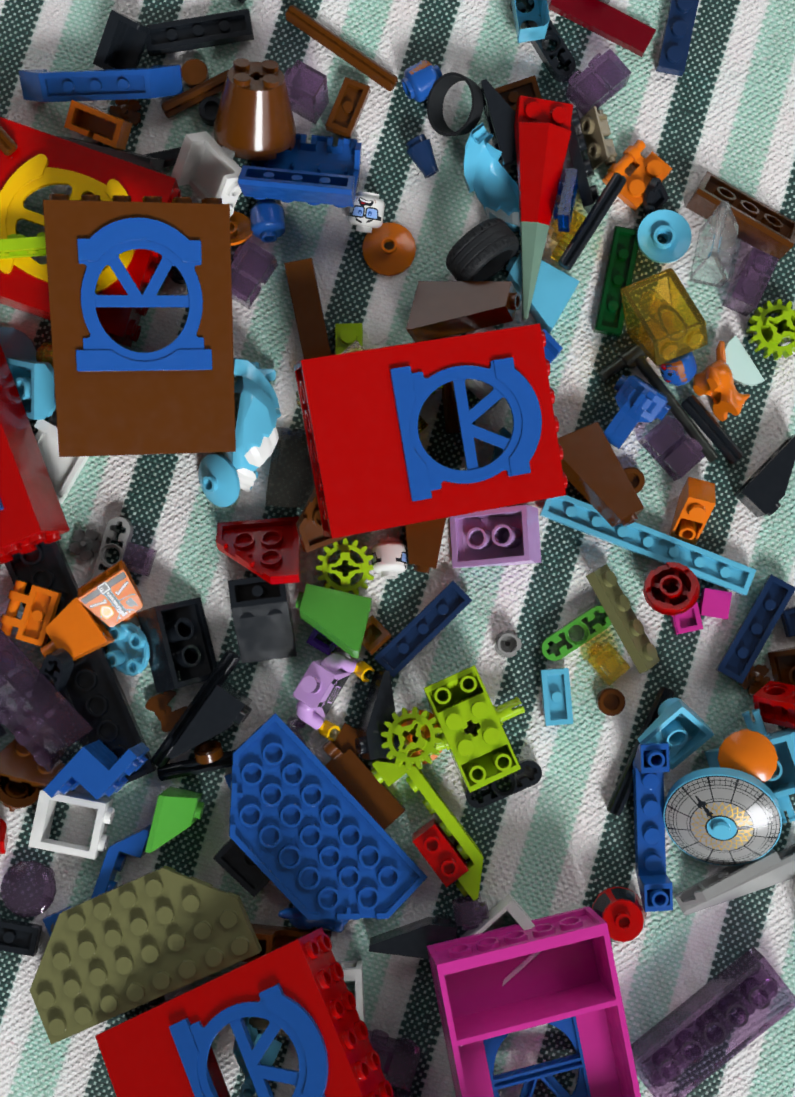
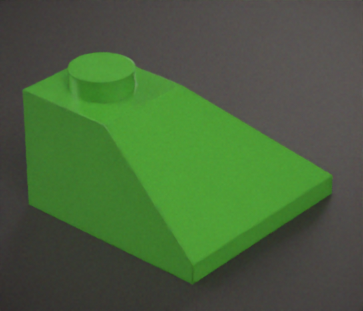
(173, 814)

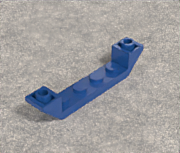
(101, 84)
(649, 826)
(115, 859)

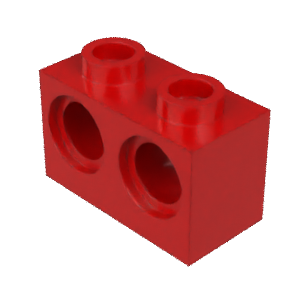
(776, 703)
(440, 852)

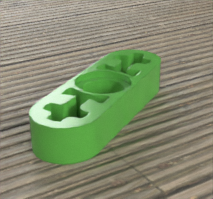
(554, 637)

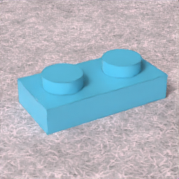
(556, 696)

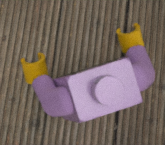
(322, 686)

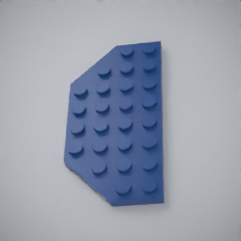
(313, 832)

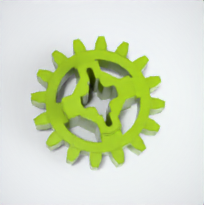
(765, 329)
(345, 554)
(418, 728)

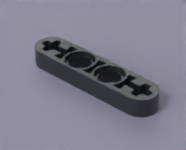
(549, 58)

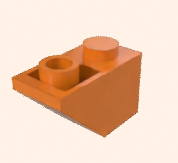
(693, 510)

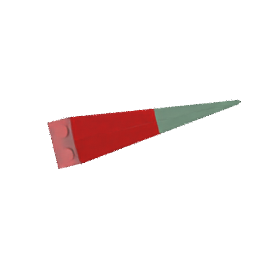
(541, 149)

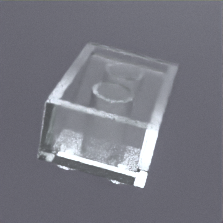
(715, 248)

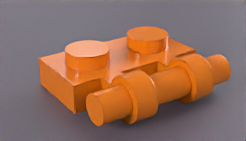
(636, 184)
(38, 612)

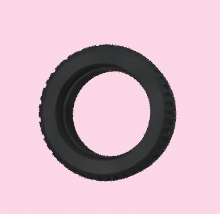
(482, 251)

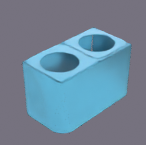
(533, 33)

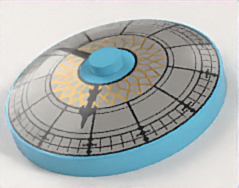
(722, 816)

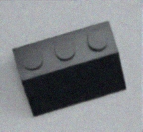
(178, 644)

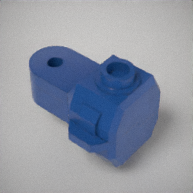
(637, 403)

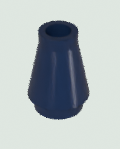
(422, 155)

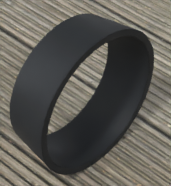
(436, 100)

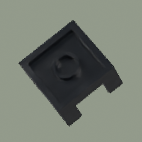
(241, 867)

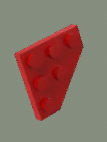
(264, 547)

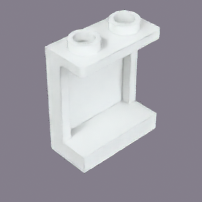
(207, 169)
(62, 470)

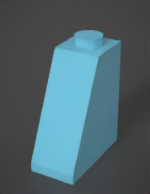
(551, 291)

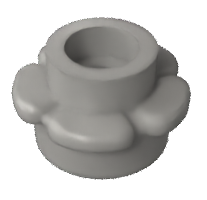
(515, 643)

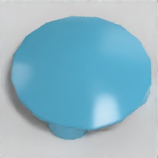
(129, 650)

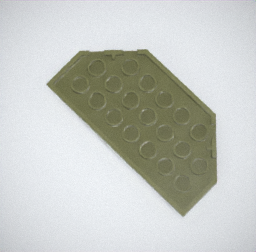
(137, 948)

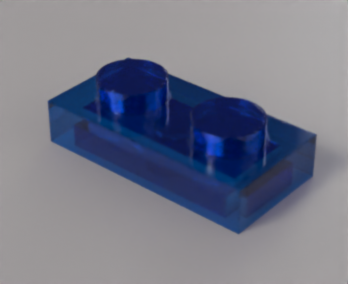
(567, 191)

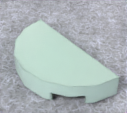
(741, 364)

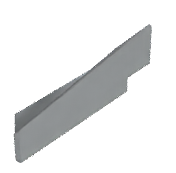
(738, 881)

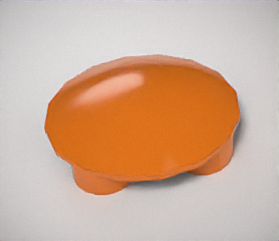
(749, 753)

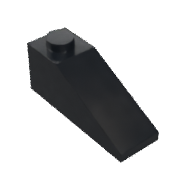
(500, 122)
(769, 483)
(377, 709)
(414, 938)

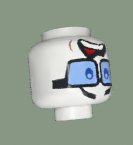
(367, 212)
(389, 558)

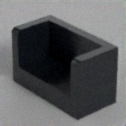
(121, 43)

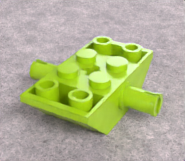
(487, 751)

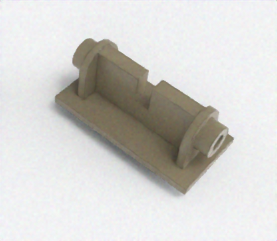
(595, 128)

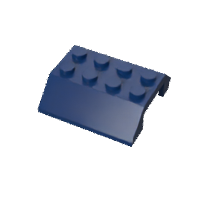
(308, 173)

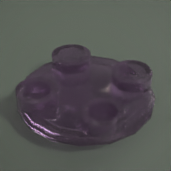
(28, 888)

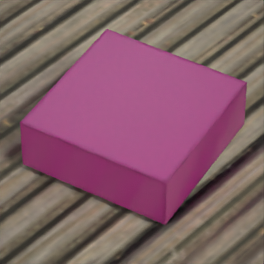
(715, 603)
(687, 621)

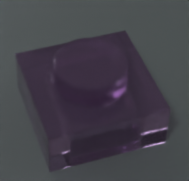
(139, 559)

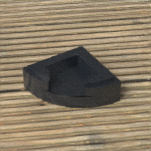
(654, 196)

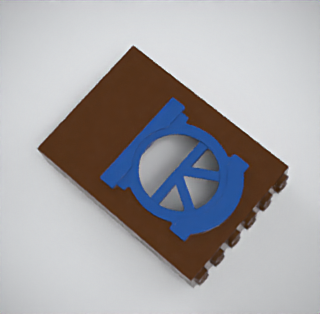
(126, 398)

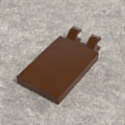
(362, 785)

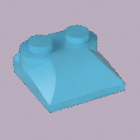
(35, 387)
(678, 727)

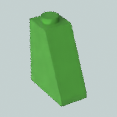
(336, 615)

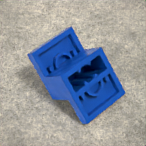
(98, 770)

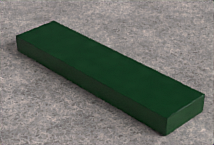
(617, 276)

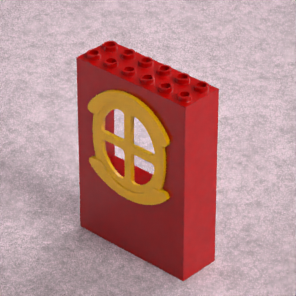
(49, 161)

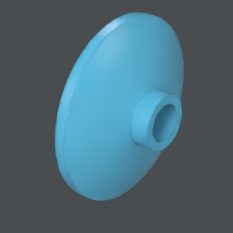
(672, 228)
(219, 480)

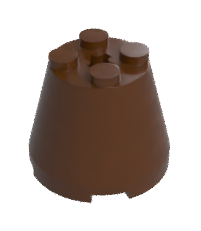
(255, 111)

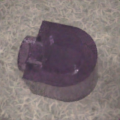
(469, 912)

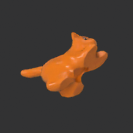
(718, 383)

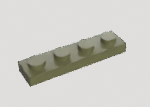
(623, 618)

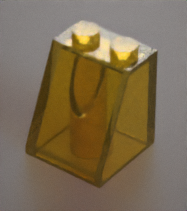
(663, 317)

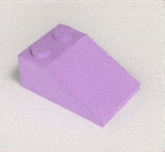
(496, 537)

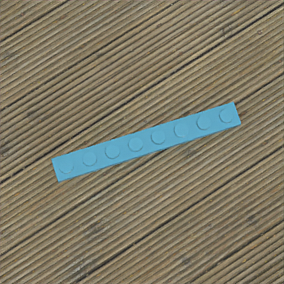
(650, 544)

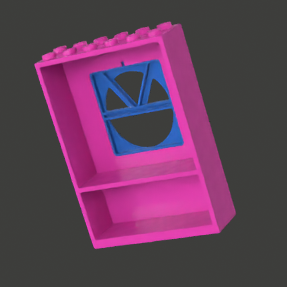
(565, 986)

